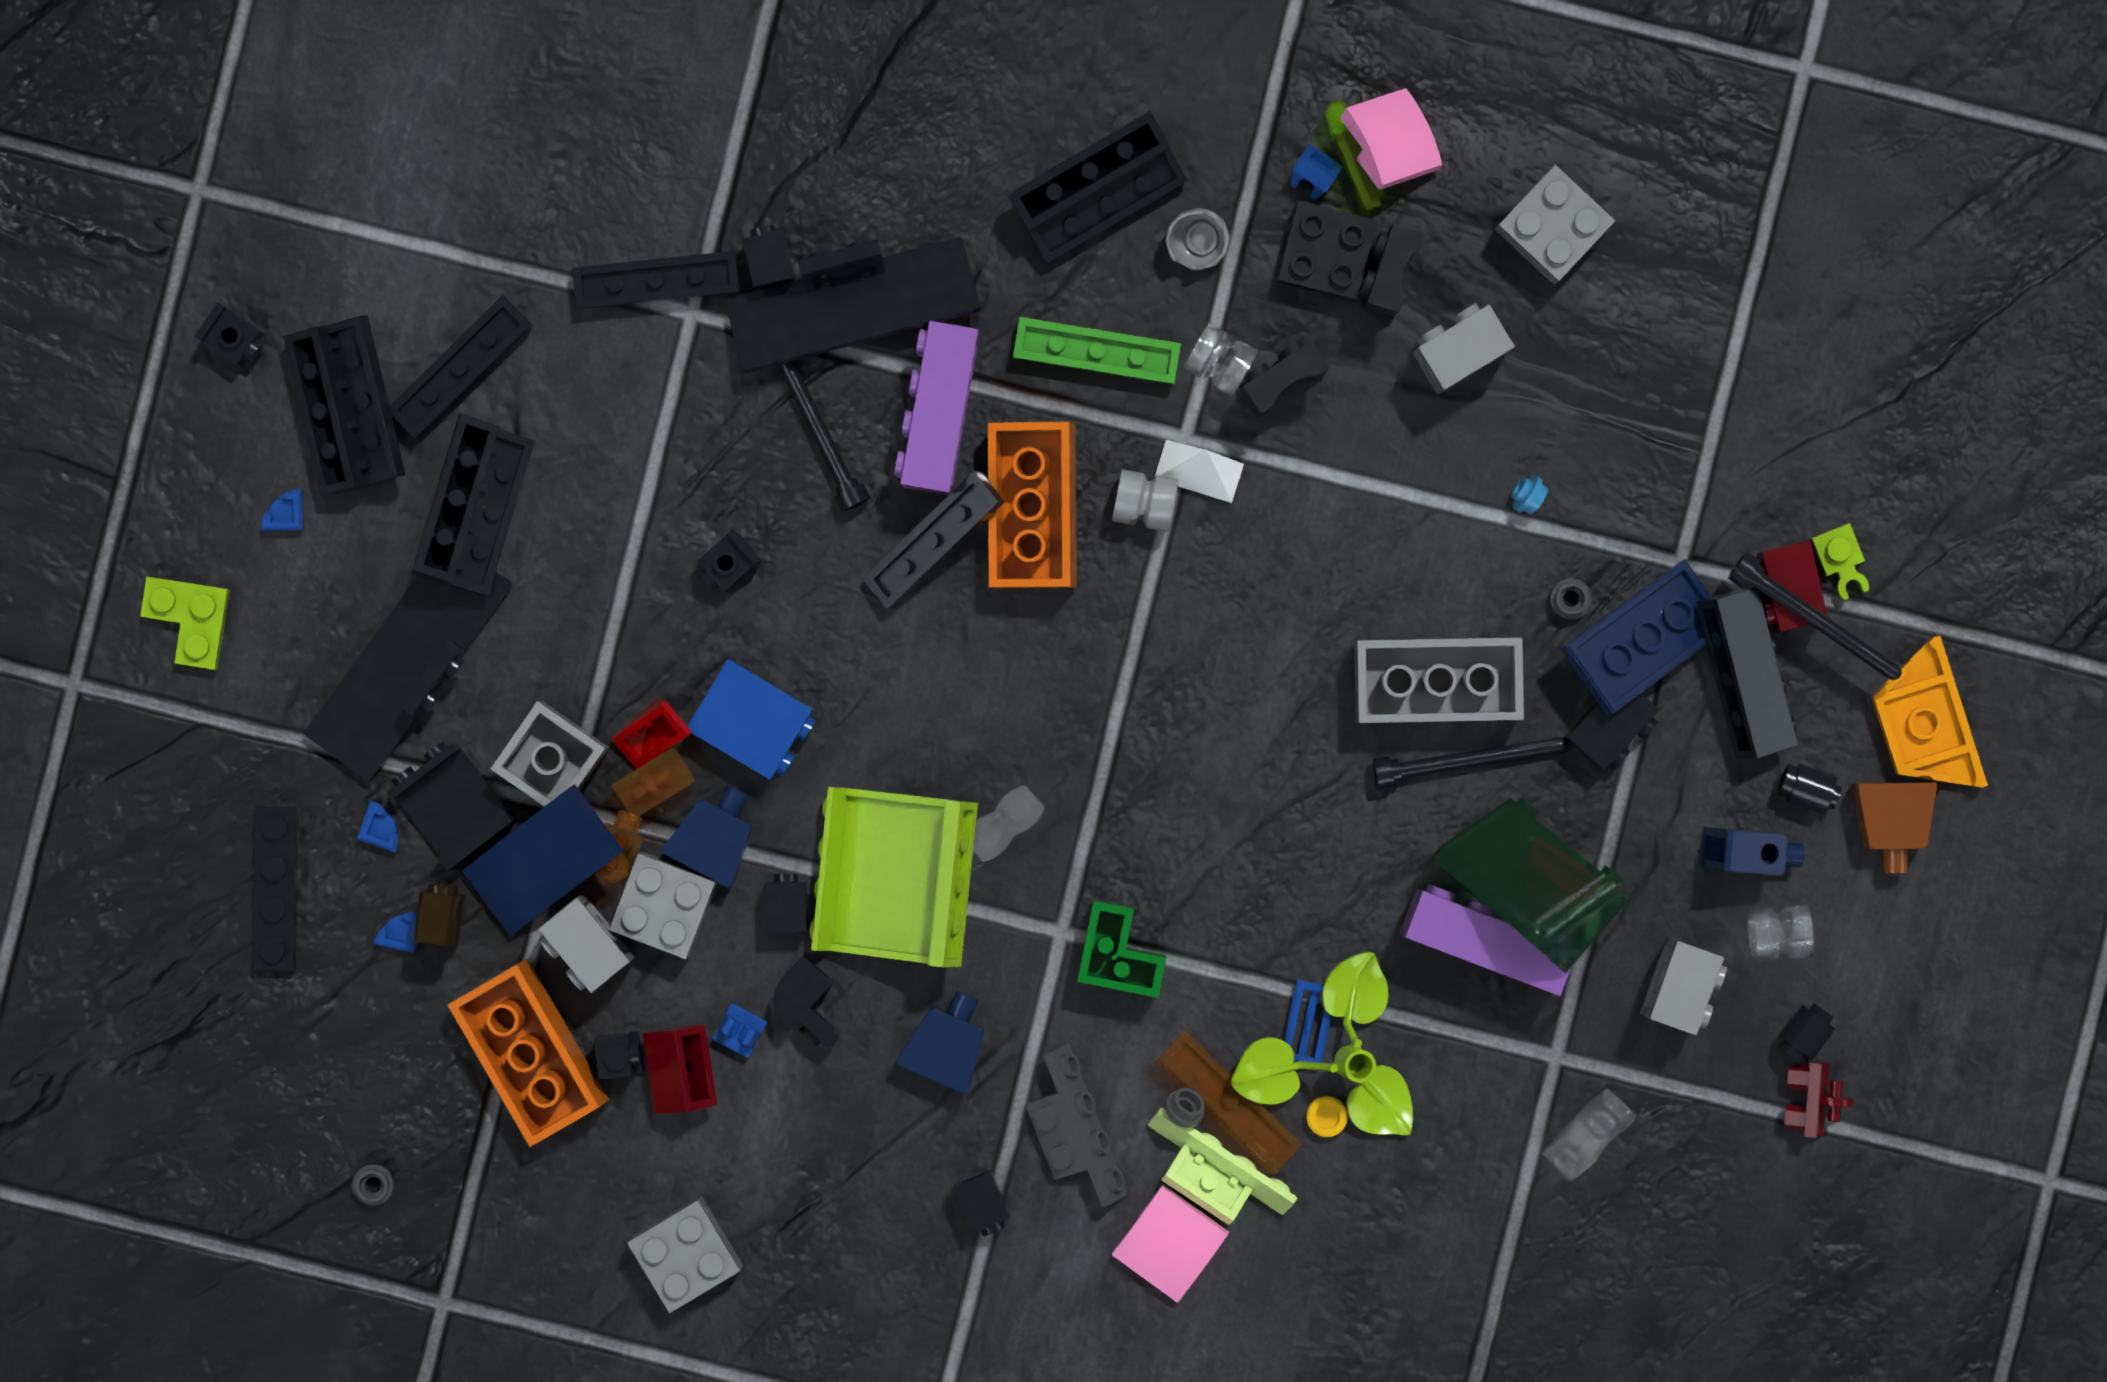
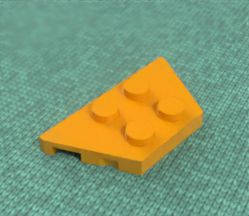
(1927, 721)

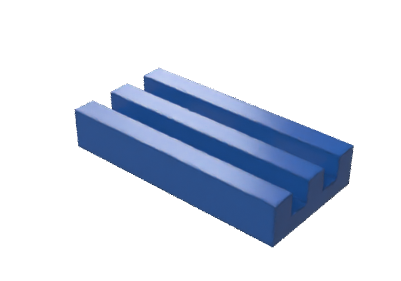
(1315, 988)

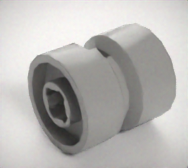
(1145, 500)

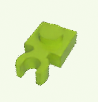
(1838, 553)

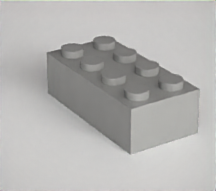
(1439, 680)

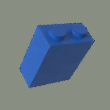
(752, 720)

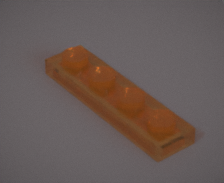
(1242, 1119)

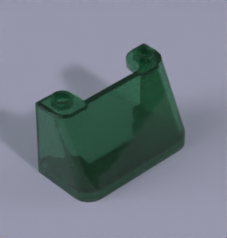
(1533, 881)

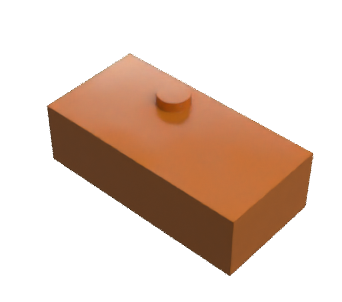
(1036, 526)
(528, 1052)

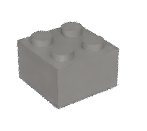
(1554, 225)
(1462, 349)
(548, 755)
(663, 905)
(585, 944)
(1683, 986)
(685, 1254)

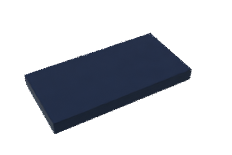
(1640, 639)
(542, 860)

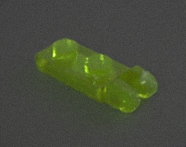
(1348, 150)

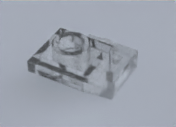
(1588, 1134)

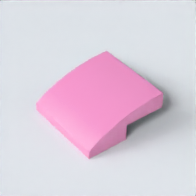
(1392, 138)
(1170, 1243)

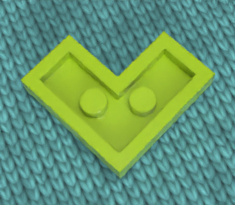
(198, 610)

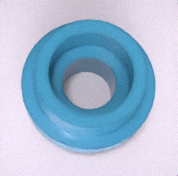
(1529, 494)

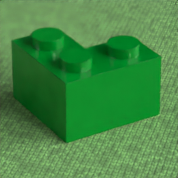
(1110, 962)

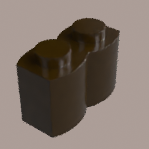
(439, 915)

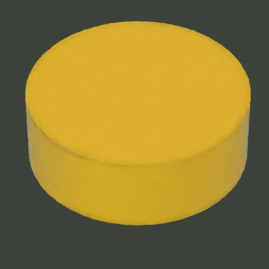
(1326, 1116)

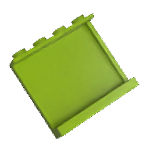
(894, 876)

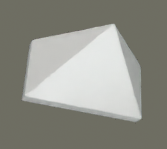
(1200, 470)

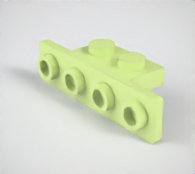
(1216, 1176)

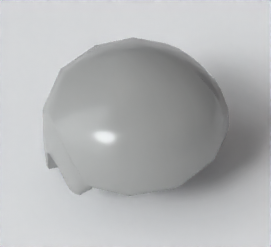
(1197, 239)

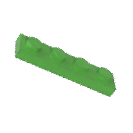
(1096, 350)

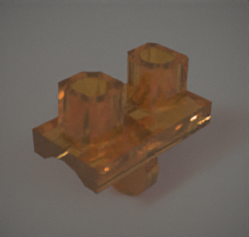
(653, 782)
(625, 833)

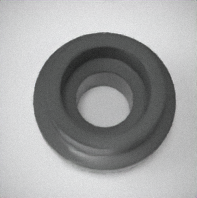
(1582, 592)
(1185, 1107)
(360, 1185)

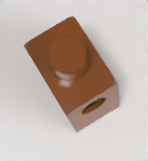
(1894, 819)

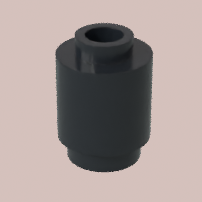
(1809, 788)
(1806, 1033)

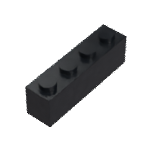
(1747, 673)

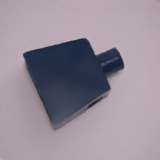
(713, 837)
(1749, 851)
(946, 1044)

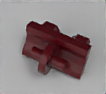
(1812, 1116)

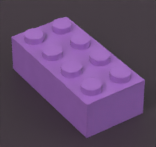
(939, 407)
(1479, 938)

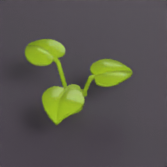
(1381, 1100)

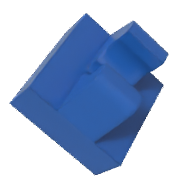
(1317, 169)
(740, 1030)

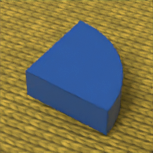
(285, 513)
(379, 828)
(398, 933)

